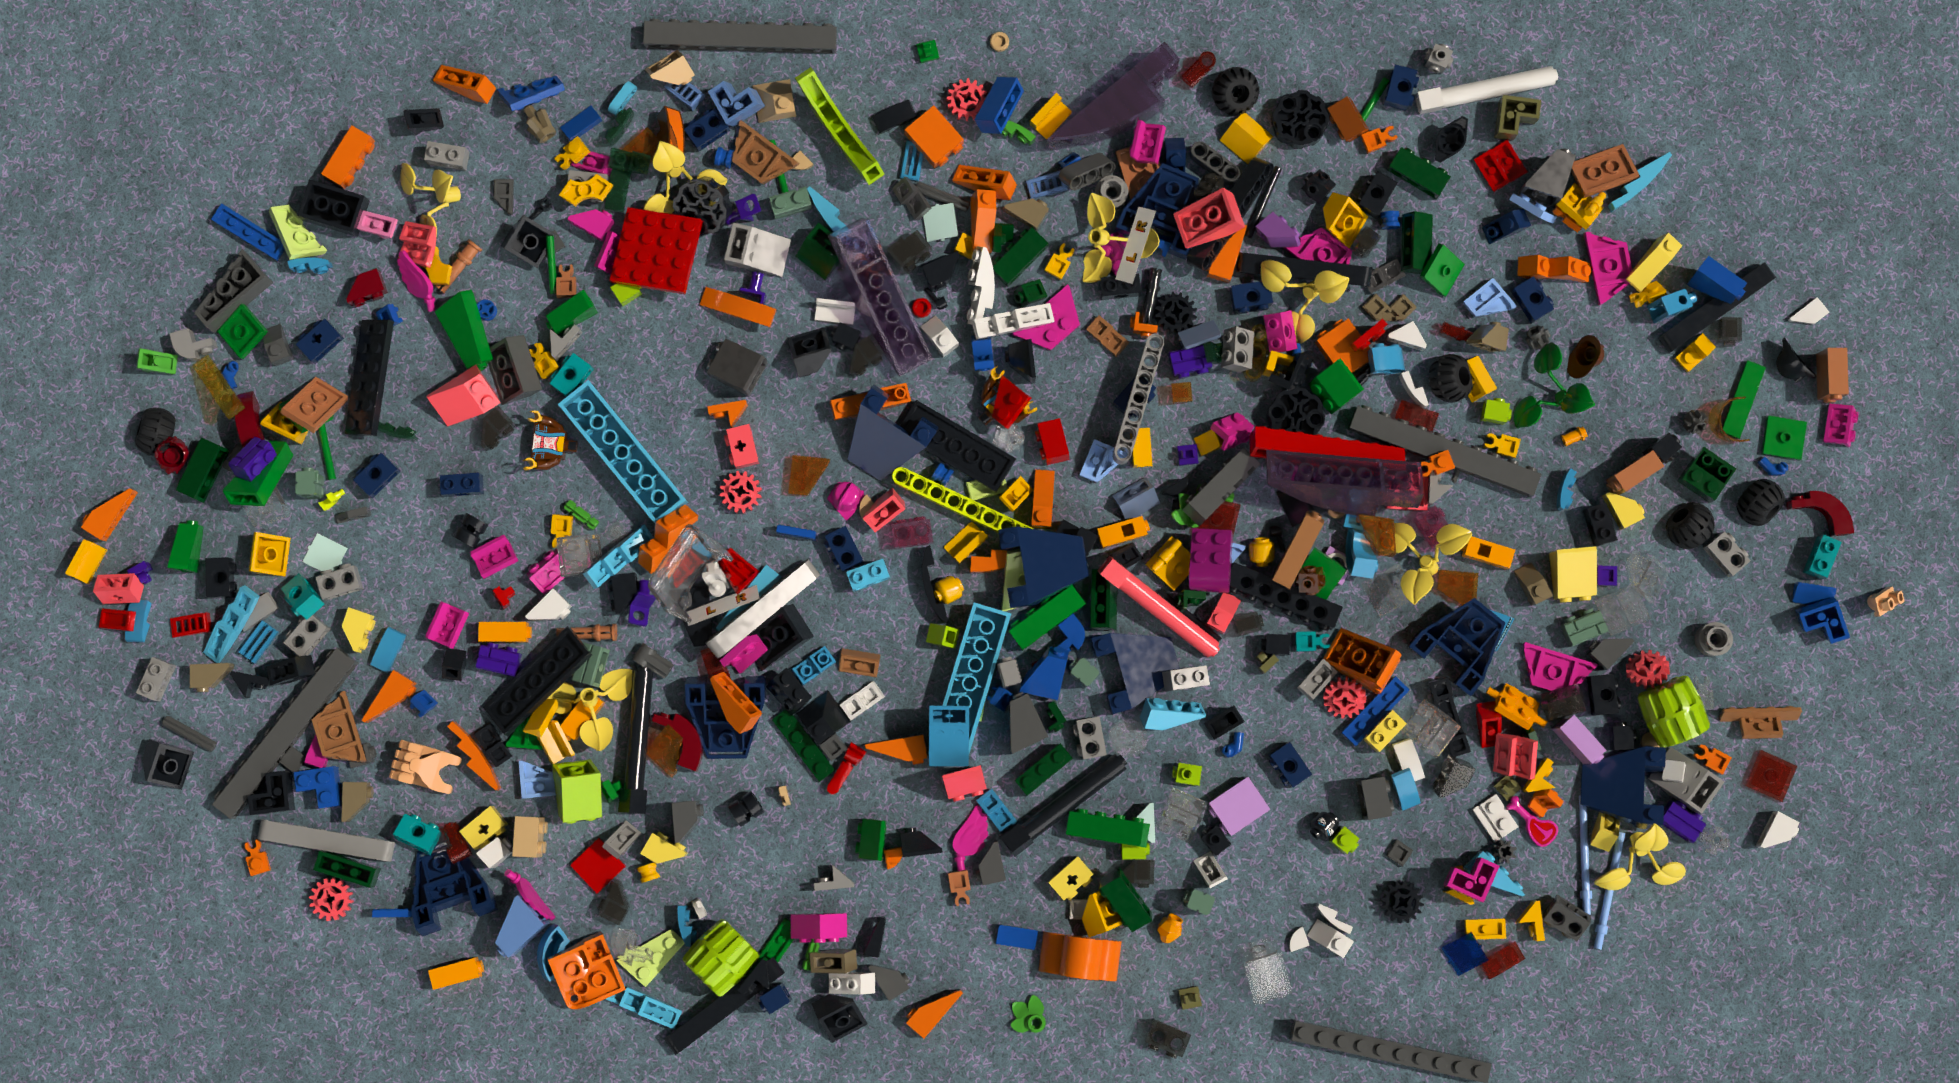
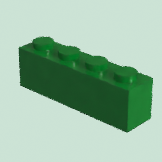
(1046, 618)
(1108, 829)

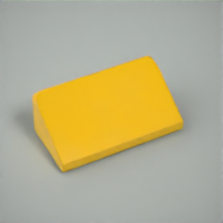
(541, 718)

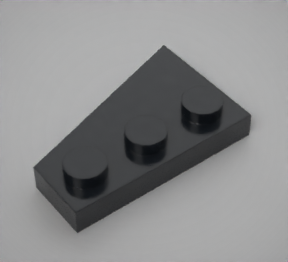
(700, 631)

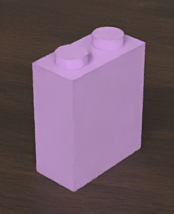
(1579, 740)
(1238, 806)

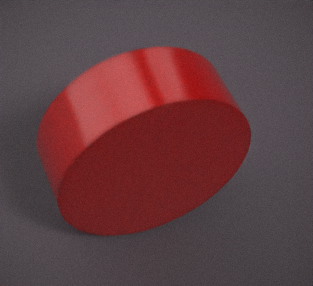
(921, 307)

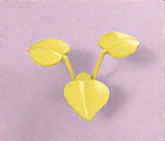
(668, 160)
(441, 185)
(1099, 212)
(1327, 285)
(1418, 583)
(598, 732)
(1642, 843)

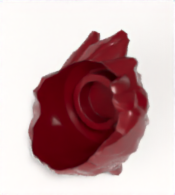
(174, 456)

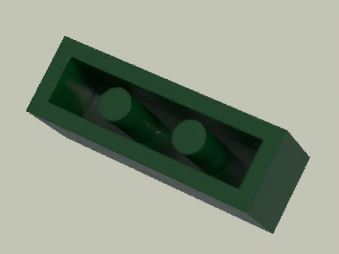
(1419, 172)
(1416, 241)
(1019, 256)
(202, 470)
(1103, 603)
(1043, 769)
(347, 869)
(1125, 900)

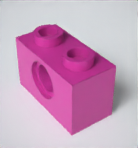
(1280, 331)

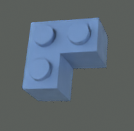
(735, 106)

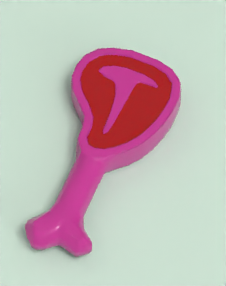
(1540, 831)

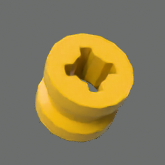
(648, 872)

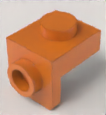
(1140, 328)
(1544, 800)

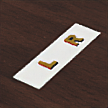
(1135, 245)
(723, 605)

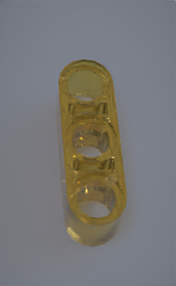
(1258, 363)

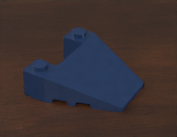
(1166, 194)
(880, 443)
(1048, 560)
(1467, 636)
(1140, 663)
(711, 723)
(1617, 786)
(445, 885)

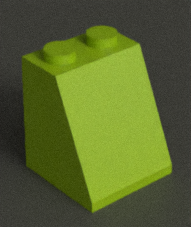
(577, 791)

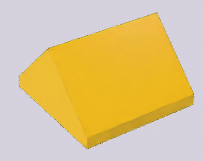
(1246, 138)
(282, 425)
(269, 554)

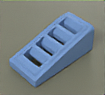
(690, 104)
(1049, 191)

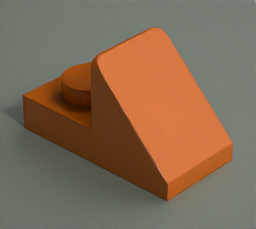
(733, 409)

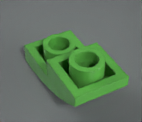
(1023, 136)

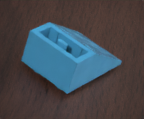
(949, 736)

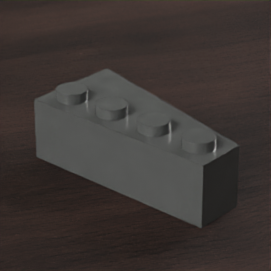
(238, 286)
(1220, 486)

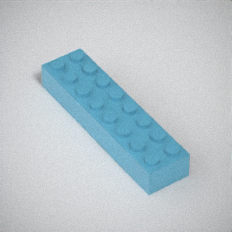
(622, 452)
(977, 662)

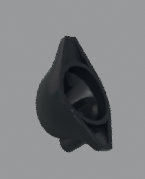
(1451, 139)
(1791, 365)

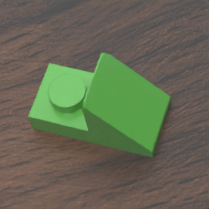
(156, 361)

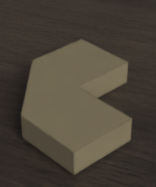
(1396, 312)

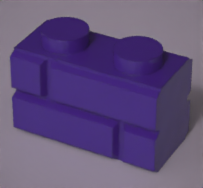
(1189, 361)
(252, 459)
(499, 660)
(1682, 822)

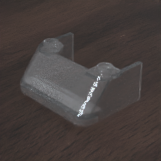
(682, 567)

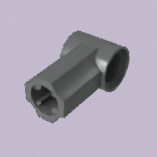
(650, 659)

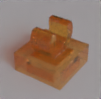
(1181, 392)

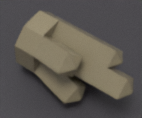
(539, 124)

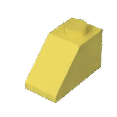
(1624, 510)
(1605, 832)

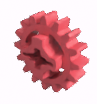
(960, 95)
(753, 495)
(1647, 669)
(1351, 704)
(333, 906)

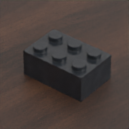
(332, 207)

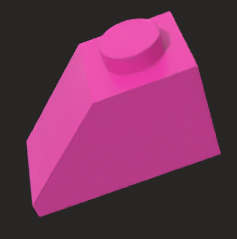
(593, 223)

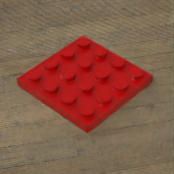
(656, 250)

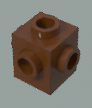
(1312, 574)

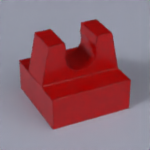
(503, 596)

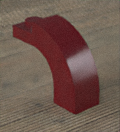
(248, 419)
(1833, 509)
(692, 746)

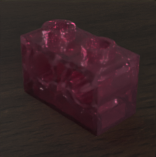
(1430, 530)
(912, 538)

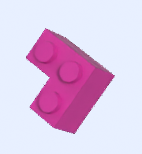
(1477, 883)
(819, 927)

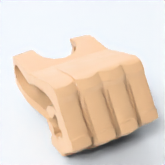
(422, 765)

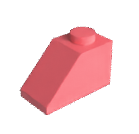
(884, 510)
(1223, 612)

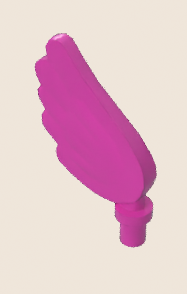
(416, 280)
(970, 837)
(529, 894)

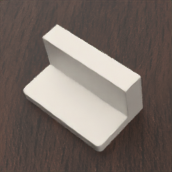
(835, 311)

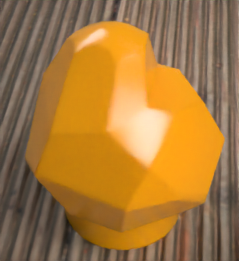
(1170, 928)

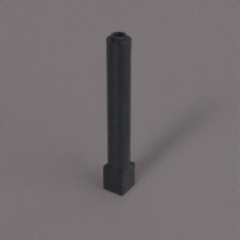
(633, 796)
(1023, 834)

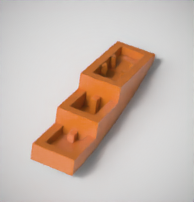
(738, 307)
(478, 761)

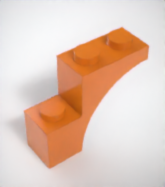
(1553, 268)
(666, 532)

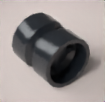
(468, 537)
(746, 808)

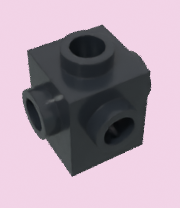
(1318, 185)

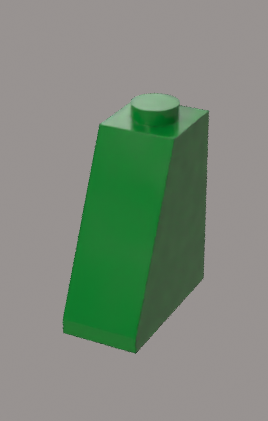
(571, 313)
(186, 547)

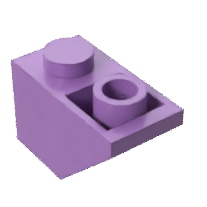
(1277, 232)

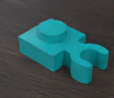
(1308, 641)

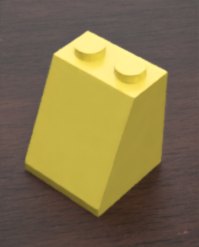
(1574, 573)

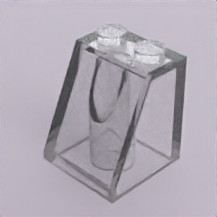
(1264, 969)

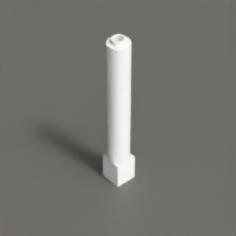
(1438, 98)

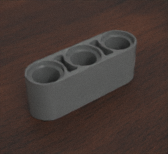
(1210, 154)
(1086, 171)

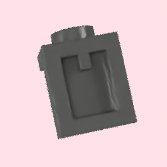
(370, 754)

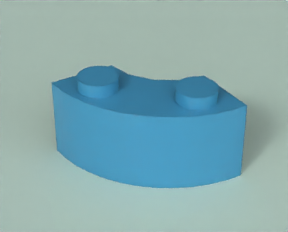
(1386, 359)
(1359, 555)
(551, 943)

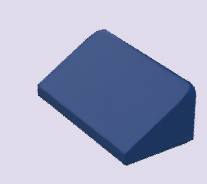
(581, 123)
(1811, 593)
(1016, 936)

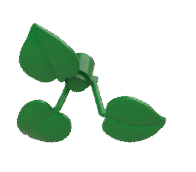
(1572, 401)

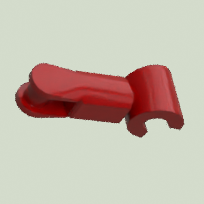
(852, 756)

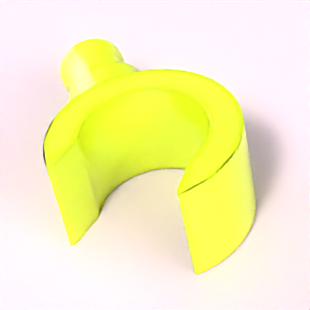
(332, 499)

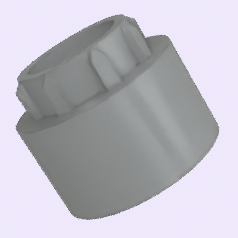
(1116, 184)
(1723, 635)

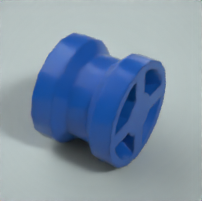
(723, 157)
(1390, 220)
(484, 307)
(942, 474)

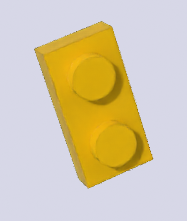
(1486, 928)

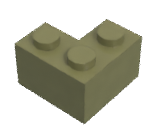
(1513, 111)

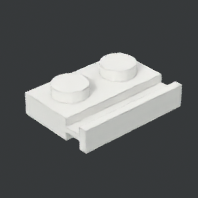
(1495, 818)

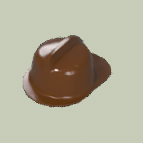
(1585, 356)

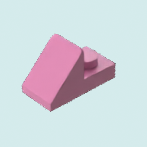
(377, 224)

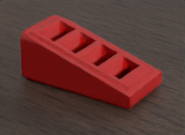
(206, 624)

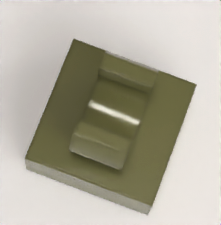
(1266, 662)
(1507, 787)
(1190, 997)

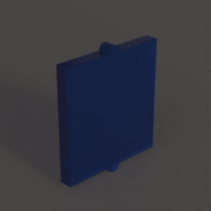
(1464, 953)

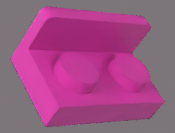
(1840, 424)
(546, 572)
(745, 653)

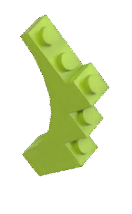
(838, 128)

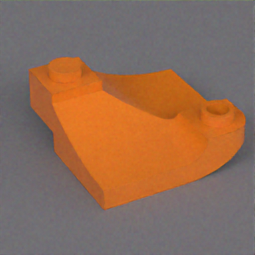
(586, 972)

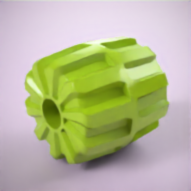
(1673, 711)
(721, 957)

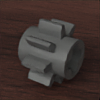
(1537, 337)
(1695, 421)
(1509, 849)

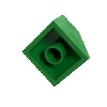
(1335, 386)
(872, 839)

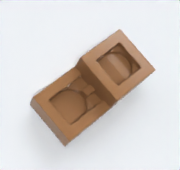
(1107, 336)

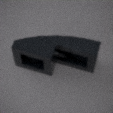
(894, 116)
(493, 744)

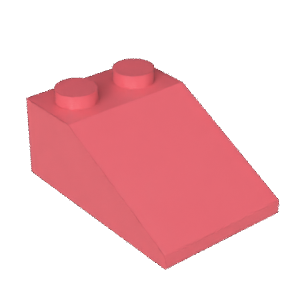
(1209, 219)
(464, 397)
(964, 782)

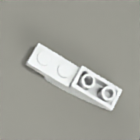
(983, 279)

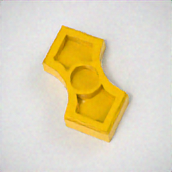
(595, 188)
(439, 272)

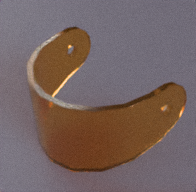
(1715, 420)

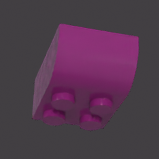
(1210, 560)

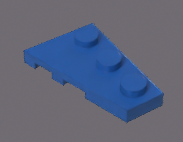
(534, 93)

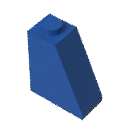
(1717, 281)
(1047, 674)

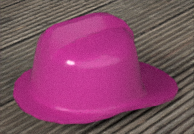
(846, 498)

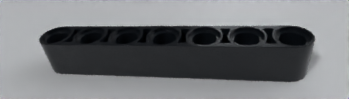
(1245, 193)
(1306, 268)
(1713, 310)
(717, 1012)

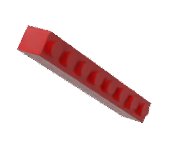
(1282, 440)

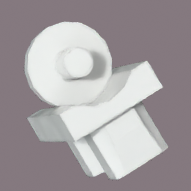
(715, 579)

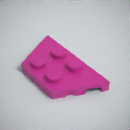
(1321, 247)
(1608, 264)
(1065, 322)
(1554, 669)

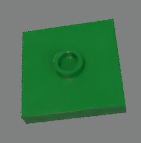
(1442, 270)
(242, 331)
(1784, 437)
(1331, 569)

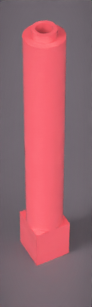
(1158, 607)

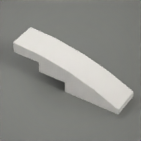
(1013, 321)

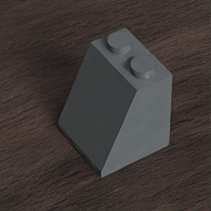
(1024, 723)

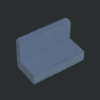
(1199, 335)
(1136, 499)

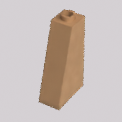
(1298, 549)

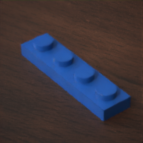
(248, 232)
(1375, 711)

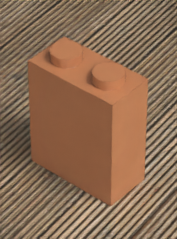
(1832, 374)
(1634, 473)

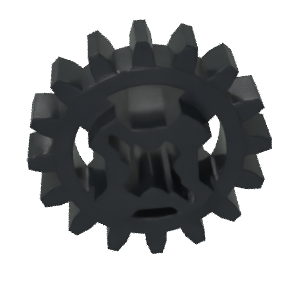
(1185, 311)
(1410, 895)

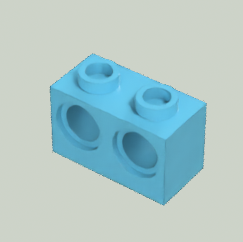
(868, 575)

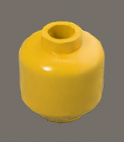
(1261, 551)
(948, 589)

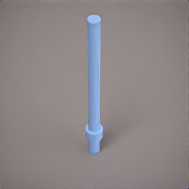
(1585, 894)
(1602, 928)

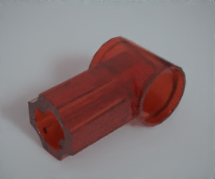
(1198, 70)
(457, 846)

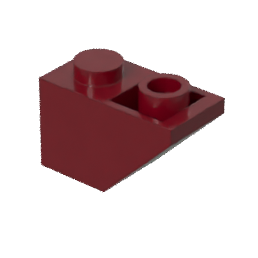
(366, 287)

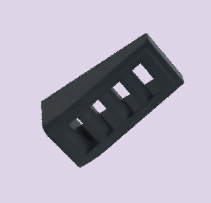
(875, 942)

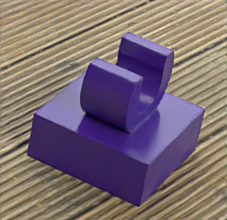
(1187, 455)
(141, 571)
(1606, 575)

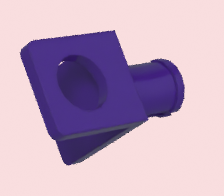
(743, 211)
(754, 287)
(641, 602)

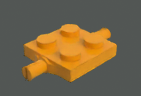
(1517, 706)

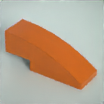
(989, 564)

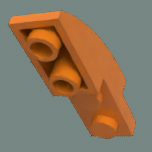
(850, 405)

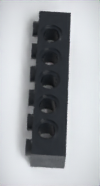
(1330, 610)

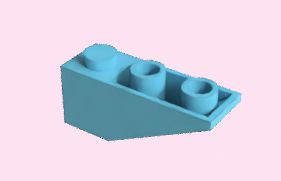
(1165, 714)
(1501, 879)

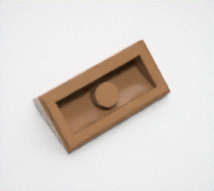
(859, 662)

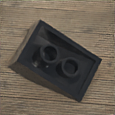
(781, 635)

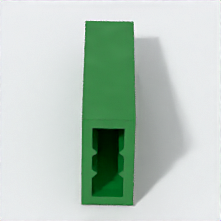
(465, 329)
(261, 487)

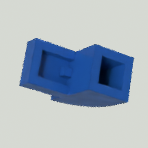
(982, 354)
(1073, 631)

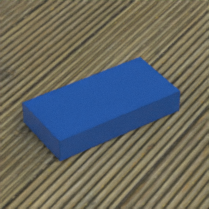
(796, 532)
(403, 912)

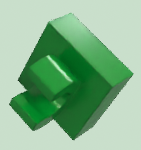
(927, 51)
(609, 790)

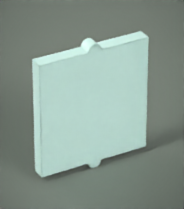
(940, 222)
(324, 554)

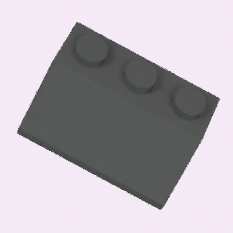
(513, 369)

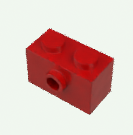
(1053, 441)

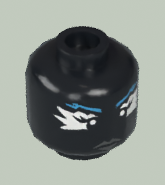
(1324, 826)

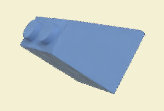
(519, 927)

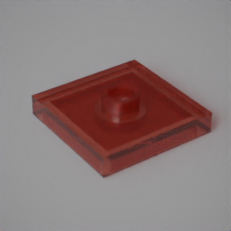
(1223, 517)
(1771, 776)

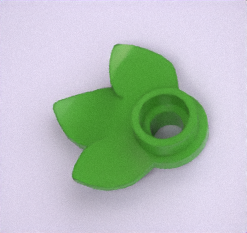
(1180, 516)
(1026, 1013)

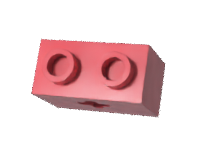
(749, 455)
(118, 588)

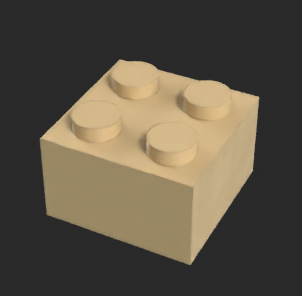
(529, 836)

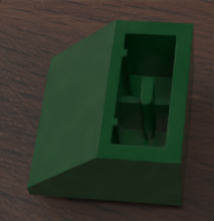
(818, 252)
(1706, 475)

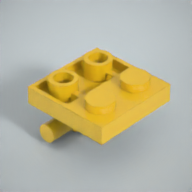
(1579, 208)
(1171, 563)

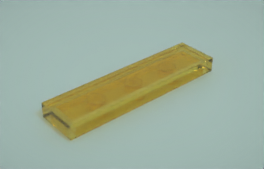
(218, 387)

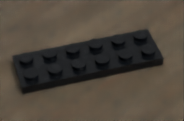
(369, 377)
(962, 448)
(537, 681)

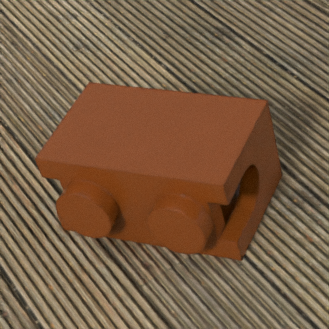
(1348, 119)

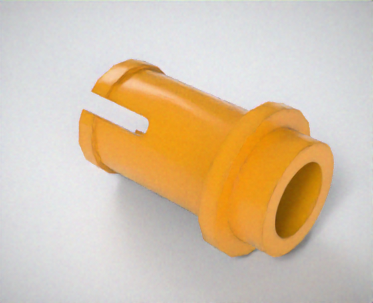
(1574, 436)

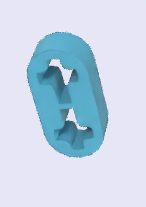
(622, 98)

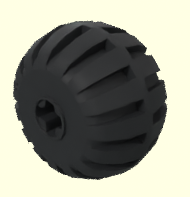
(1245, 96)
(1450, 378)
(153, 428)
(1760, 502)
(1690, 525)

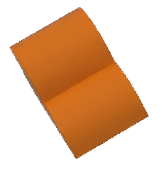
(1363, 660)
(1079, 956)

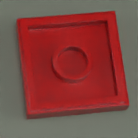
(597, 866)

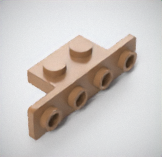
(1760, 721)

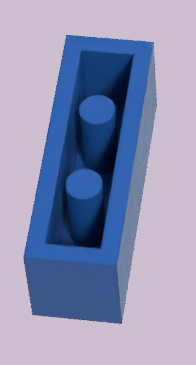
(999, 105)

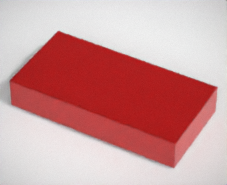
(117, 619)

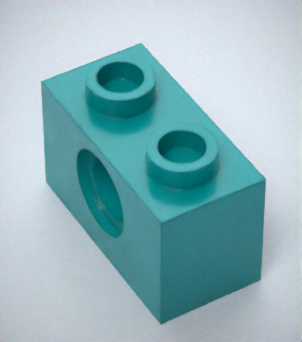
(571, 363)
(1822, 557)
(302, 597)
(423, 843)

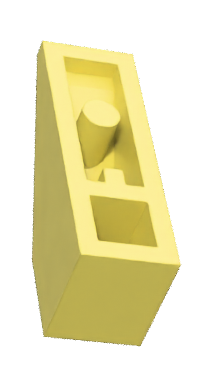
(1653, 261)

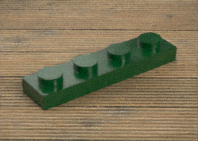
(803, 745)

